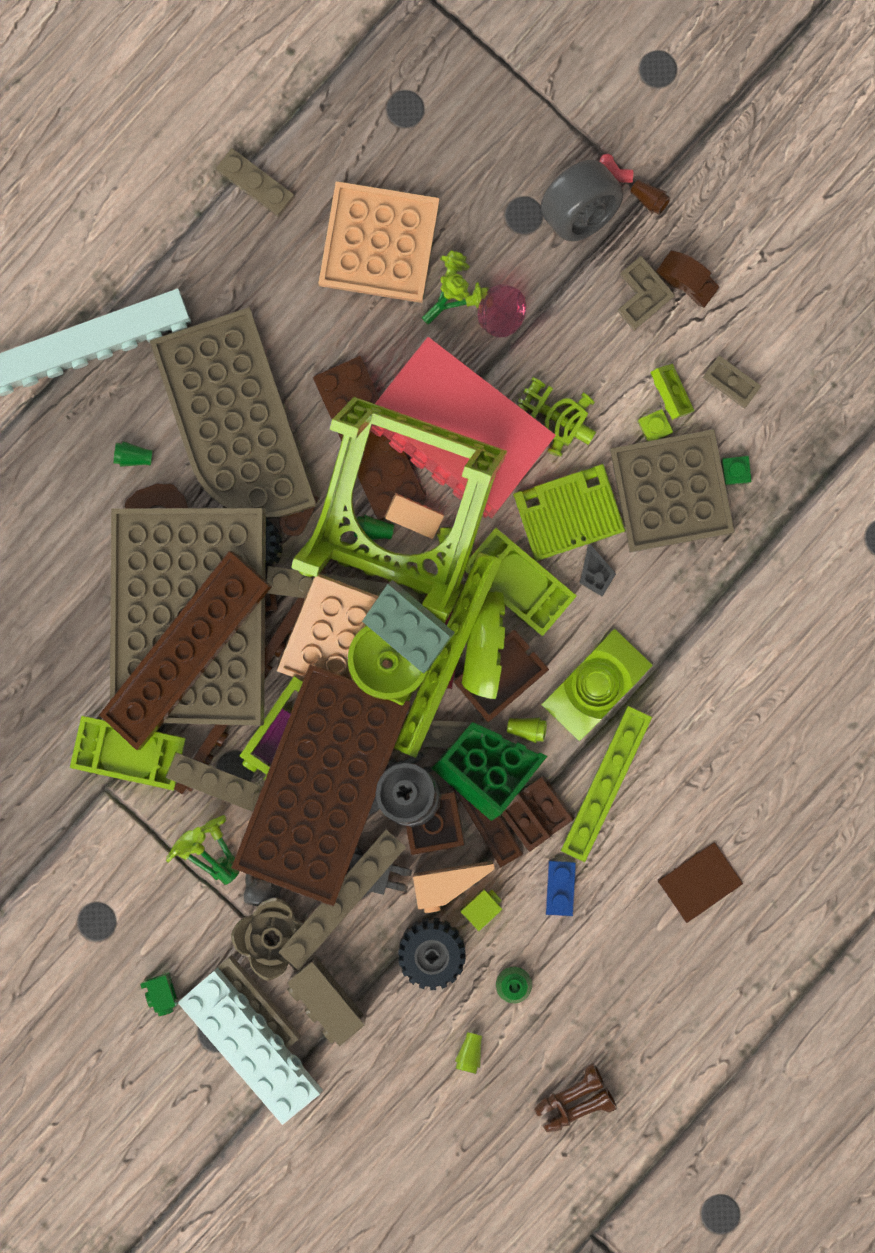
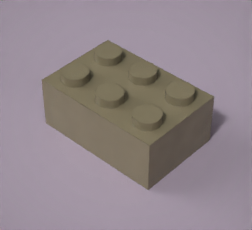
(326, 1002)

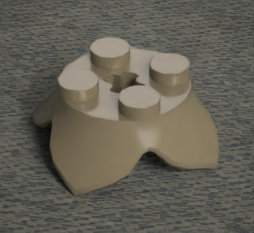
(250, 941)

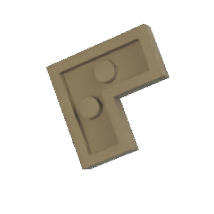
(650, 293)

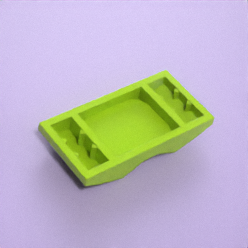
(525, 584)
(597, 685)
(107, 753)

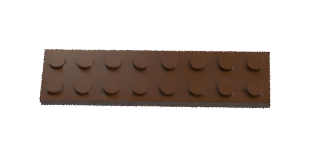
(185, 650)

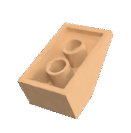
(442, 885)

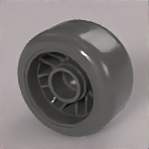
(581, 200)

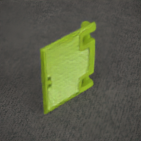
(569, 513)

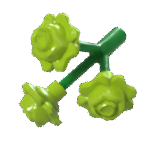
(455, 287)

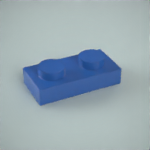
(560, 888)

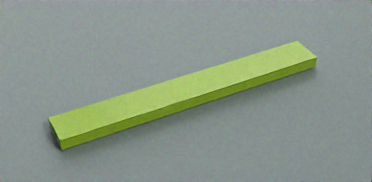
(441, 671)

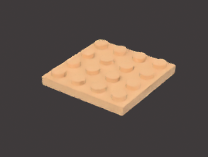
(378, 242)
(326, 628)

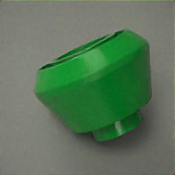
(513, 976)

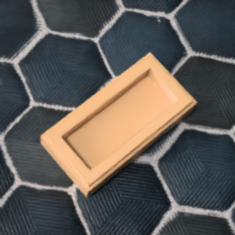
(414, 516)

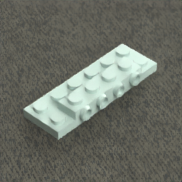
(250, 1046)

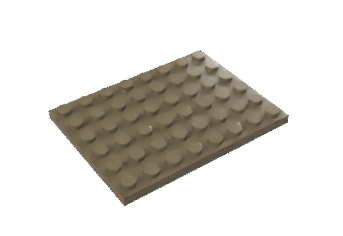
(155, 571)

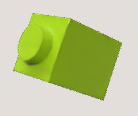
(482, 908)

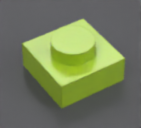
(655, 426)

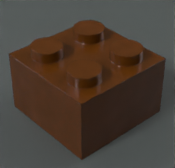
(441, 831)

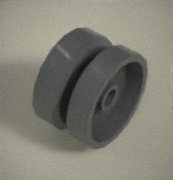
(392, 793)

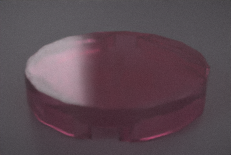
(502, 310)

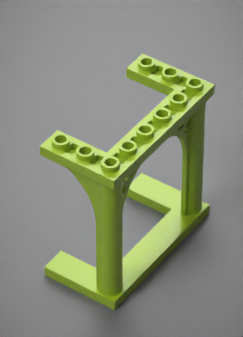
(325, 544)

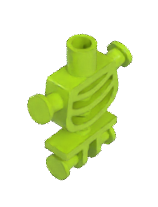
(577, 429)

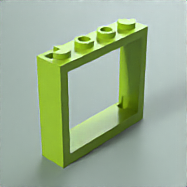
(250, 761)

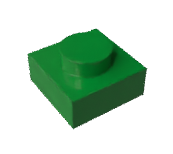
(736, 470)

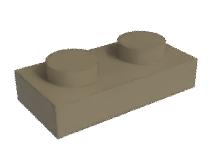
(731, 381)

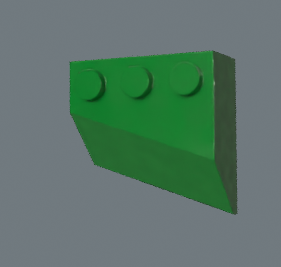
(487, 768)

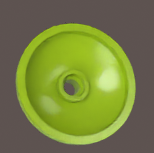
(366, 667)

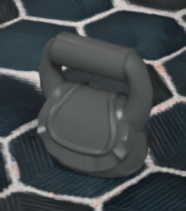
(259, 891)

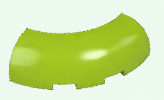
(482, 658)

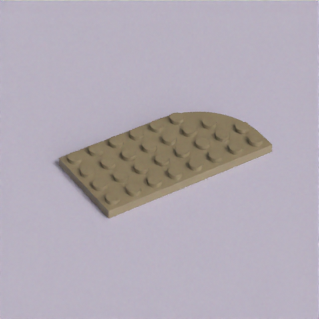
(233, 416)

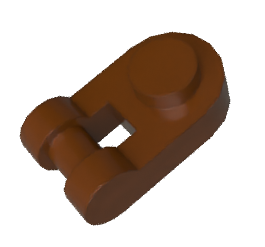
(296, 523)

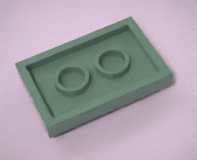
(408, 626)

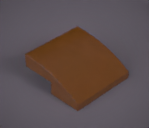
(537, 813)

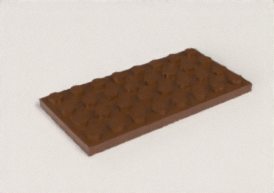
(320, 786)

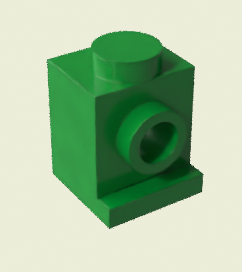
(160, 994)

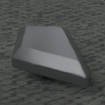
(596, 572)

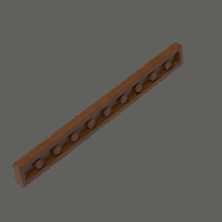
(274, 648)

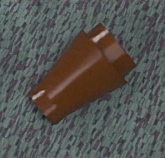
(651, 197)

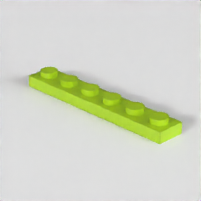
(606, 784)

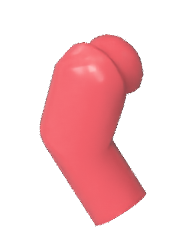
(621, 175)

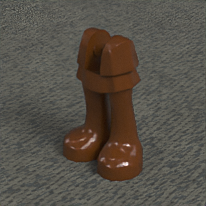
(592, 1082)

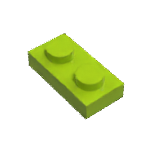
(672, 391)

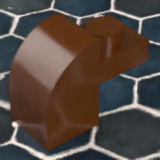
(688, 275)

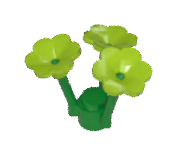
(192, 842)

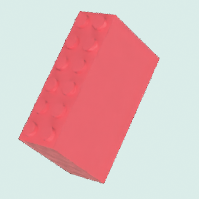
(453, 397)

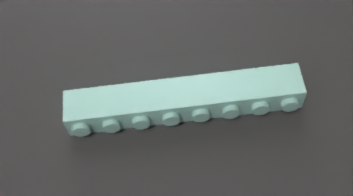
(92, 340)

